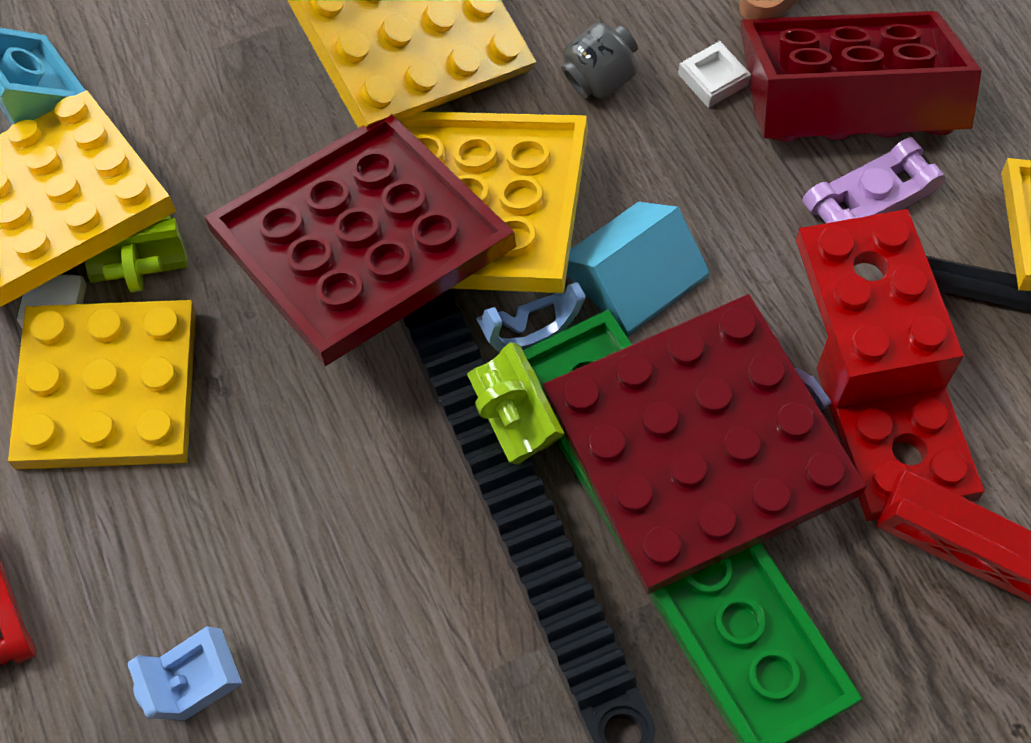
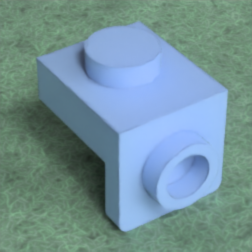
(185, 676)

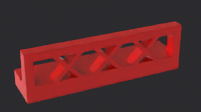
(959, 533)

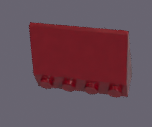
(859, 75)

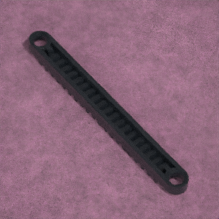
(528, 531)

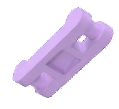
(876, 186)

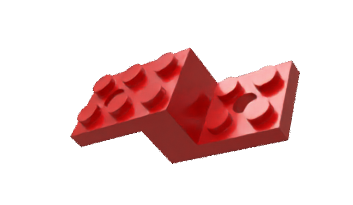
(887, 355)

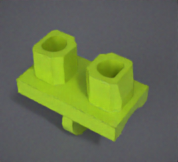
(146, 252)
(515, 404)

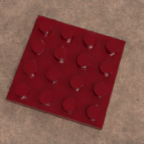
(359, 236)
(701, 442)

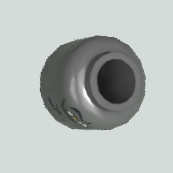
(600, 60)

